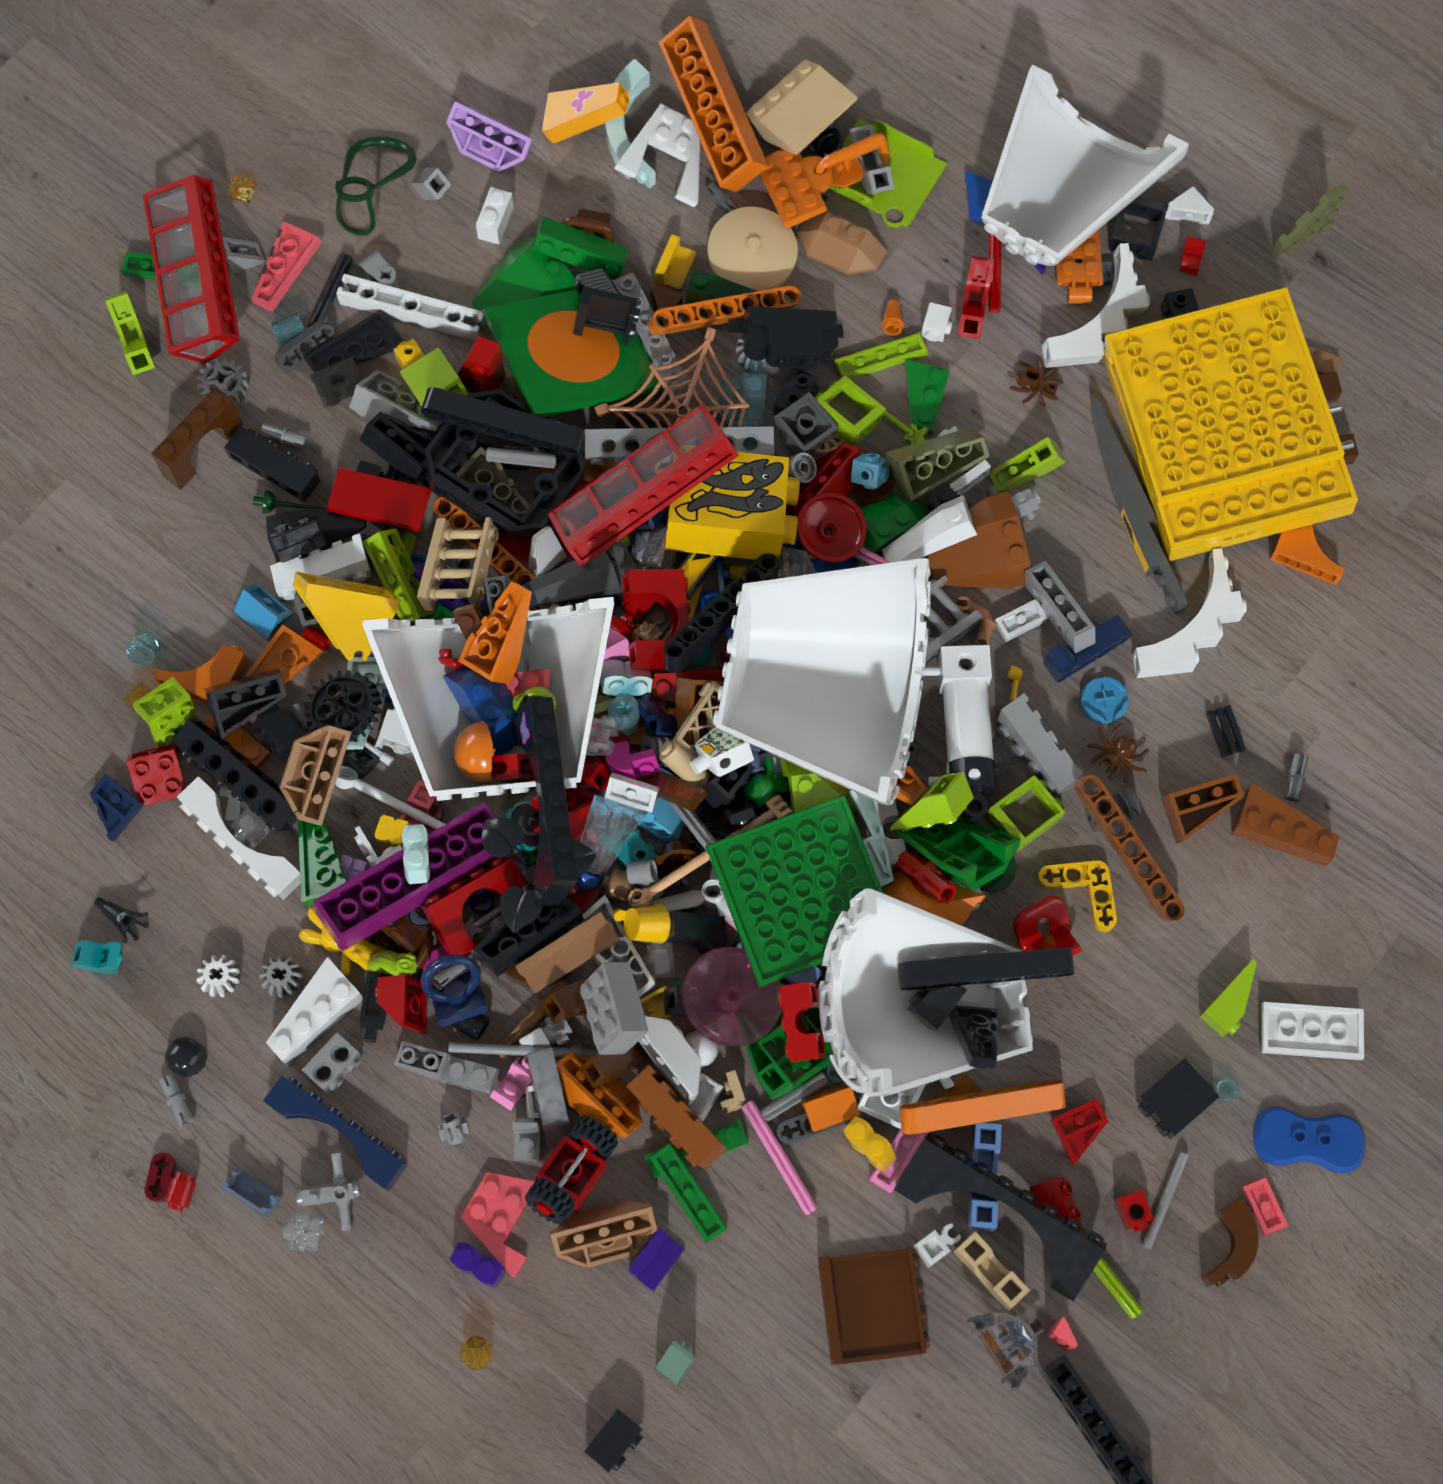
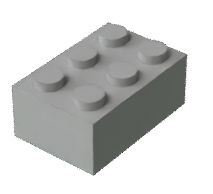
(614, 1008)

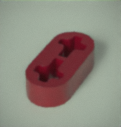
(154, 1176)

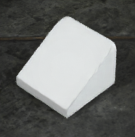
(535, 1038)

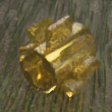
(476, 1353)

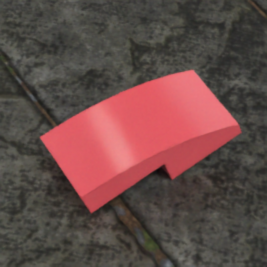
(420, 800)

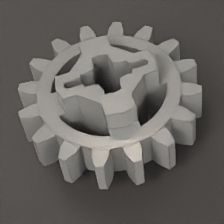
(229, 373)

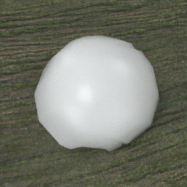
(706, 1048)

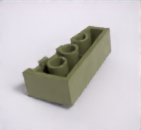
(934, 461)

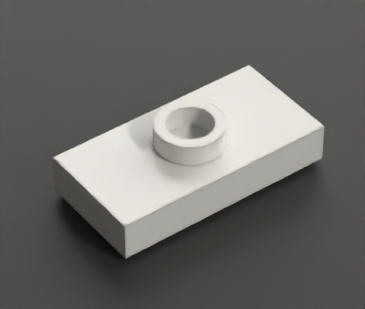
(707, 1095)

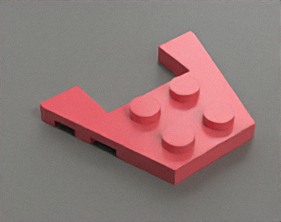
(494, 1214)

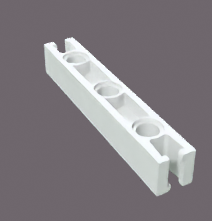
(395, 303)

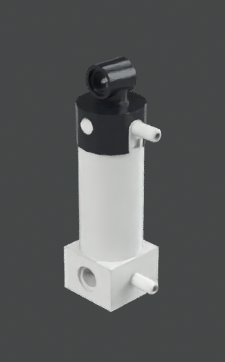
(964, 682)

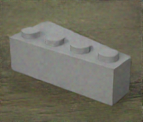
(1037, 746)

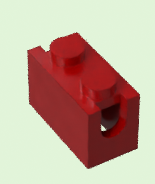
(509, 768)

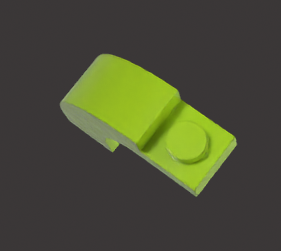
(130, 333)

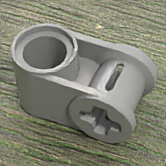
(378, 270)

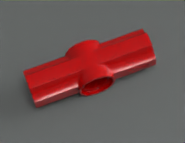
(926, 877)

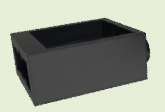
(1153, 211)

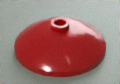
(841, 518)

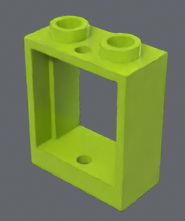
(847, 431)
(1040, 790)

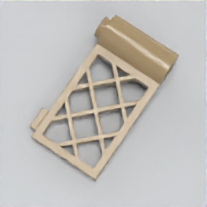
(678, 753)

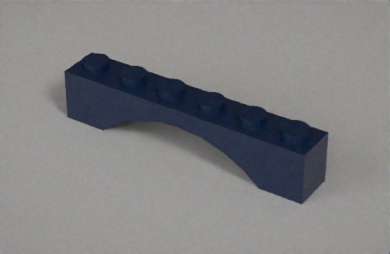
(294, 1103)

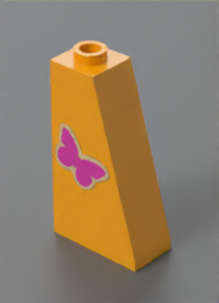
(582, 109)

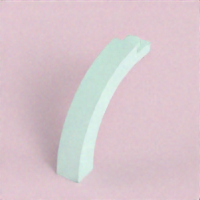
(634, 80)

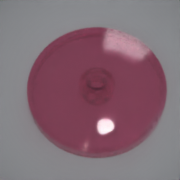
(726, 1000)

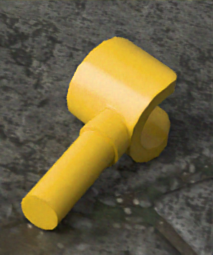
(1015, 674)

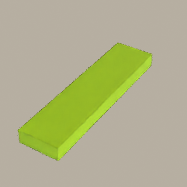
(881, 356)

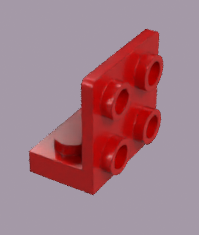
(156, 774)

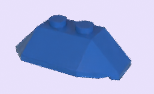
(485, 702)

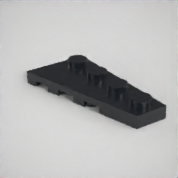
(363, 342)
(976, 1034)

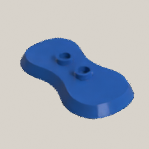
(1328, 1141)

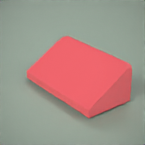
(1062, 1335)

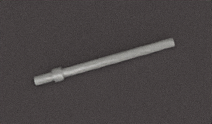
(520, 1050)

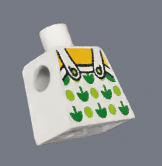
(720, 753)

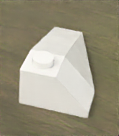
(936, 531)

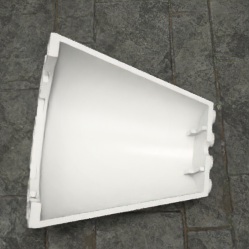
(1064, 175)
(865, 1013)

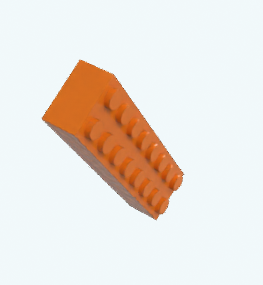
(713, 104)

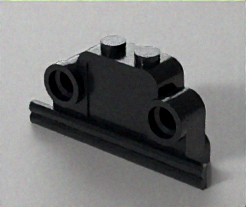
(789, 336)

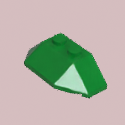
(890, 519)

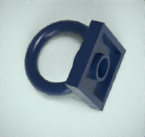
(459, 998)

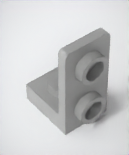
(527, 1140)

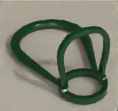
(351, 152)

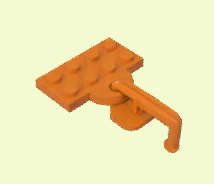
(798, 182)

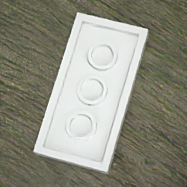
(1312, 1031)

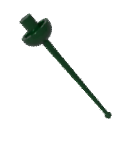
(269, 502)

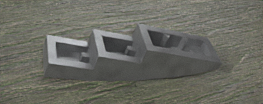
(548, 1096)

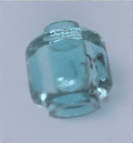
(143, 649)

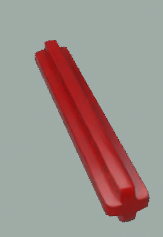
(994, 292)

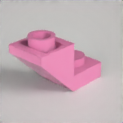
(513, 1086)

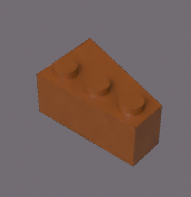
(1198, 805)

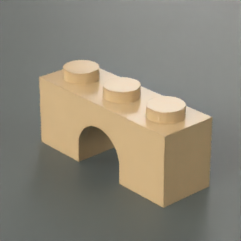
(990, 1272)

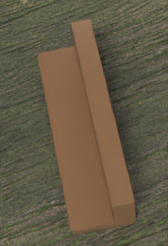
(568, 952)

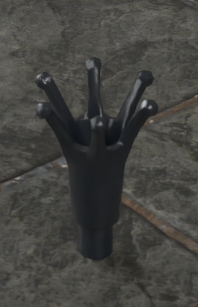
(121, 917)

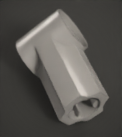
(644, 875)

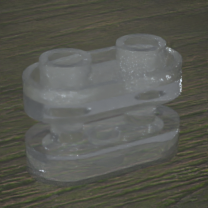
(599, 736)

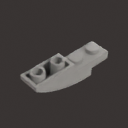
(446, 1068)

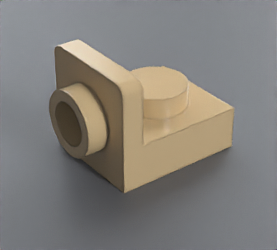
(732, 1087)

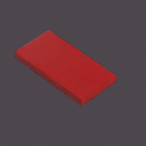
(379, 499)

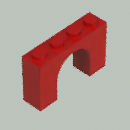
(668, 589)
(445, 910)

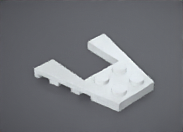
(675, 136)

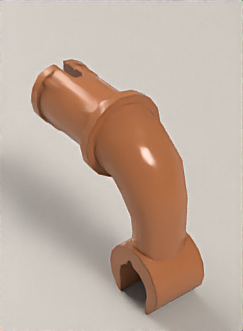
(985, 625)

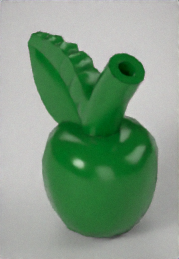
(762, 787)

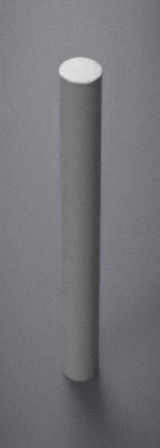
(1165, 1200)

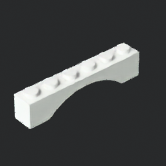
(273, 870)

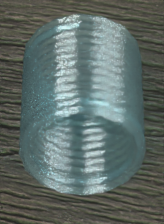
(287, 328)

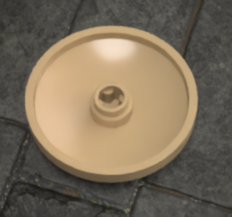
(752, 248)

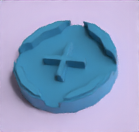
(1104, 700)

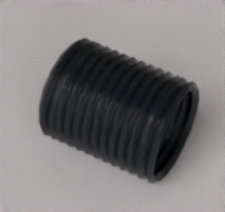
(473, 1027)

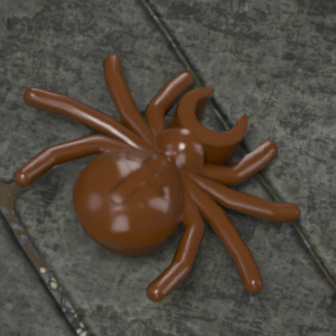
(1033, 380)
(1118, 753)

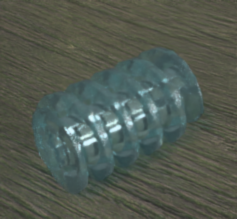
(626, 712)

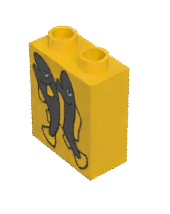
(737, 510)

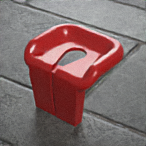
(1060, 926)

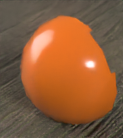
(474, 753)

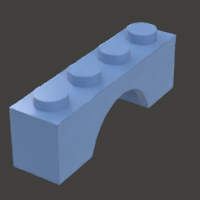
(985, 1148)

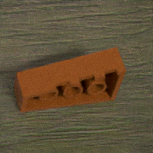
(1283, 828)
(676, 1117)

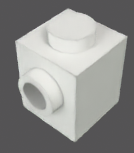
(937, 322)

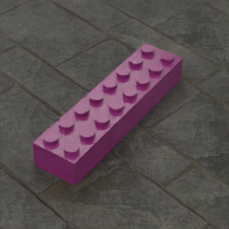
(382, 891)

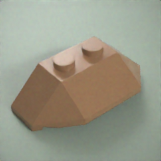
(840, 244)
(313, 772)
(604, 1233)

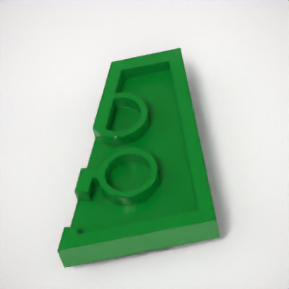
(925, 393)

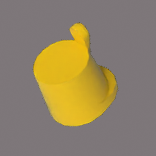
(645, 923)

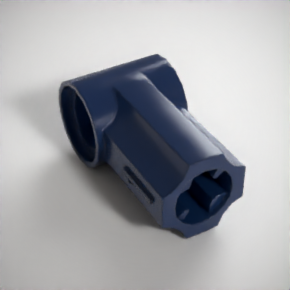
(655, 719)

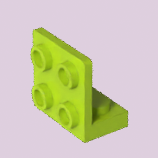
(165, 710)

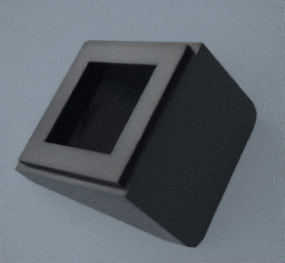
(361, 761)

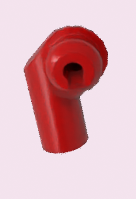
(447, 659)

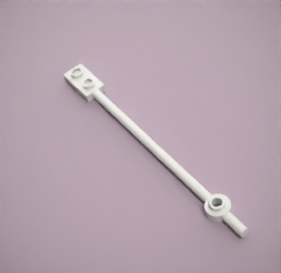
(348, 778)

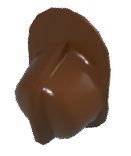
(673, 856)

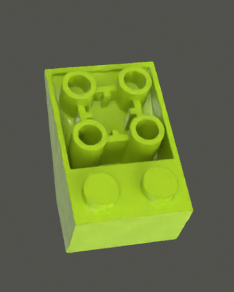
(939, 803)

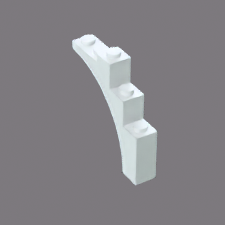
(1086, 343)
(1180, 651)

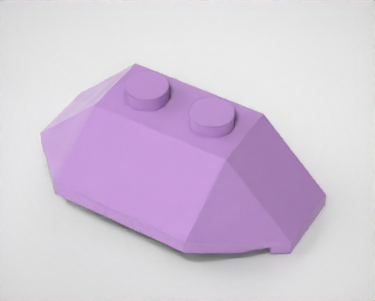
(487, 138)

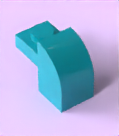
(97, 957)

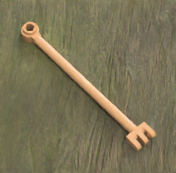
(776, 809)

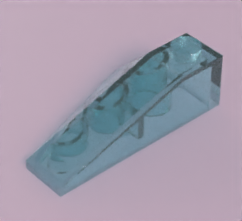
(753, 390)

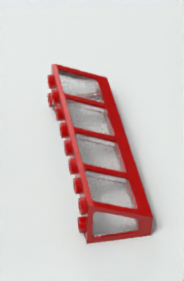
(191, 269)
(642, 485)

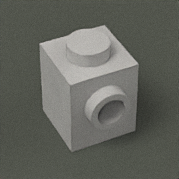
(431, 184)

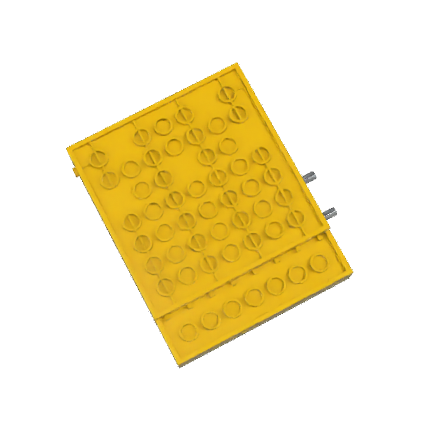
(1229, 424)

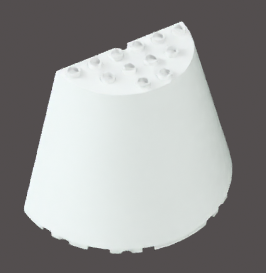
(560, 640)
(831, 671)

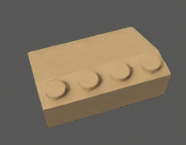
(799, 107)

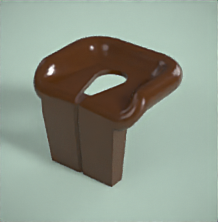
(592, 222)

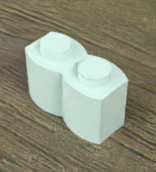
(618, 679)
(416, 854)

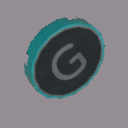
(527, 818)

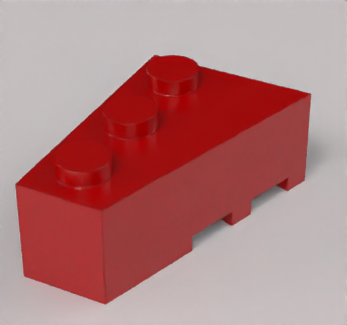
(483, 366)

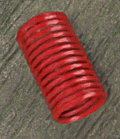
(319, 638)

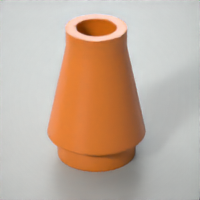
(893, 319)

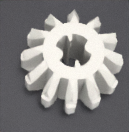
(222, 967)

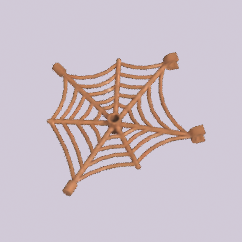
(604, 409)

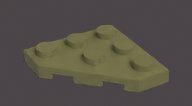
(1312, 222)

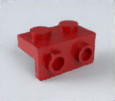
(1059, 1194)

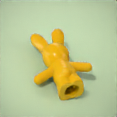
(358, 953)

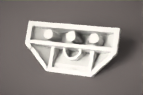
(673, 1057)

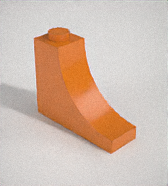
(1301, 552)
(223, 667)

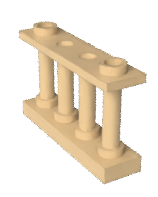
(440, 553)

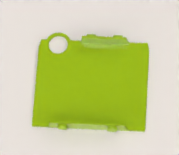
(912, 171)

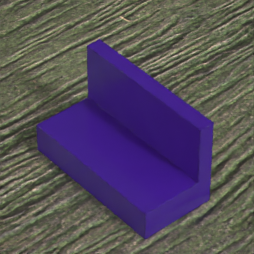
(656, 1260)

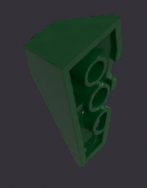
(709, 286)

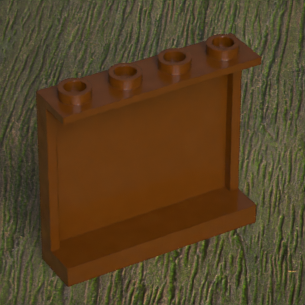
(873, 1306)

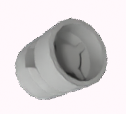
(802, 466)

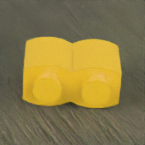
(870, 1144)

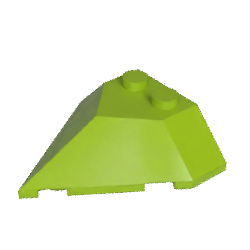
(811, 789)

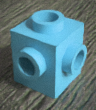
(870, 470)

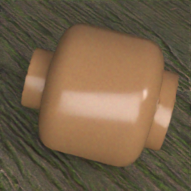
(617, 885)

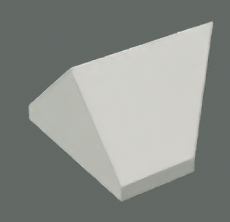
(544, 552)

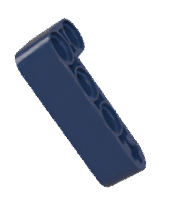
(1063, 662)

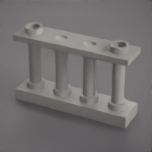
(948, 634)

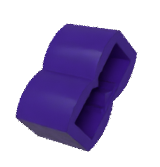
(483, 1267)

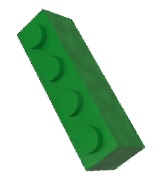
(579, 248)

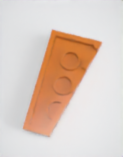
(287, 654)

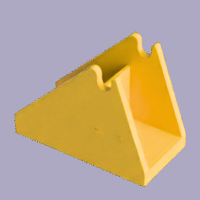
(343, 607)

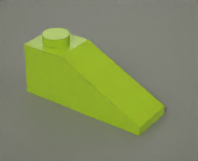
(1028, 465)
(1230, 1005)

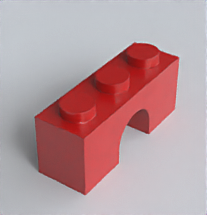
(800, 1043)

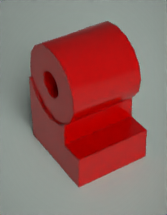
(1191, 255)
(592, 774)

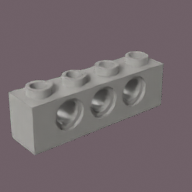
(1060, 607)

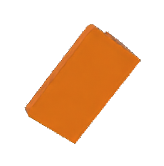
(830, 1107)

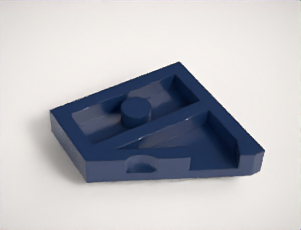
(114, 806)

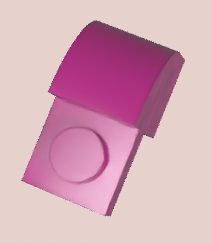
(632, 765)

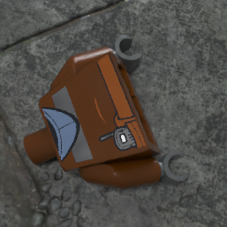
(408, 934)

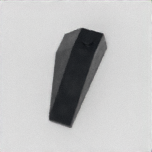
(334, 525)

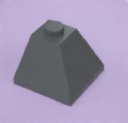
(804, 425)

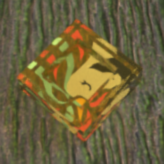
(242, 189)

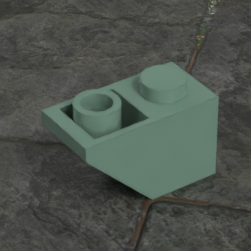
(676, 1361)

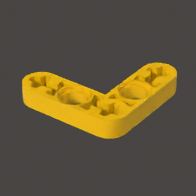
(1086, 879)

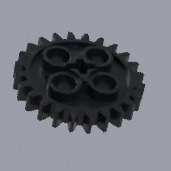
(352, 688)

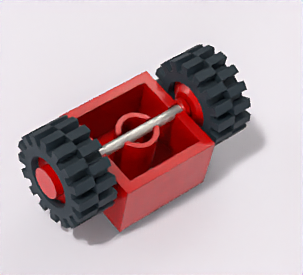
(572, 1171)

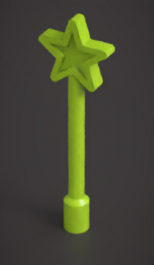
(914, 434)

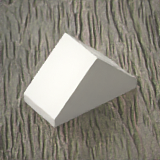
(1190, 208)

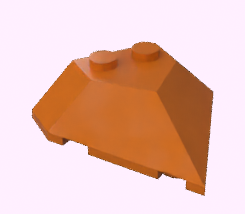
(955, 911)

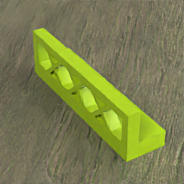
(393, 575)

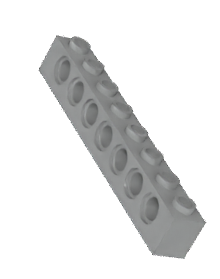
(597, 438)

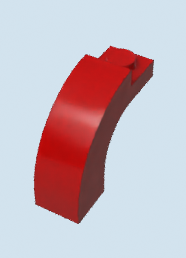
(975, 297)

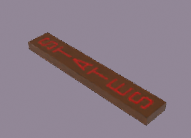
(670, 787)

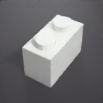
(494, 215)

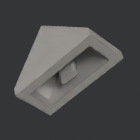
(242, 254)

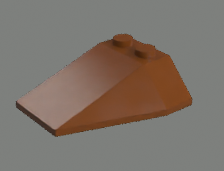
(993, 556)

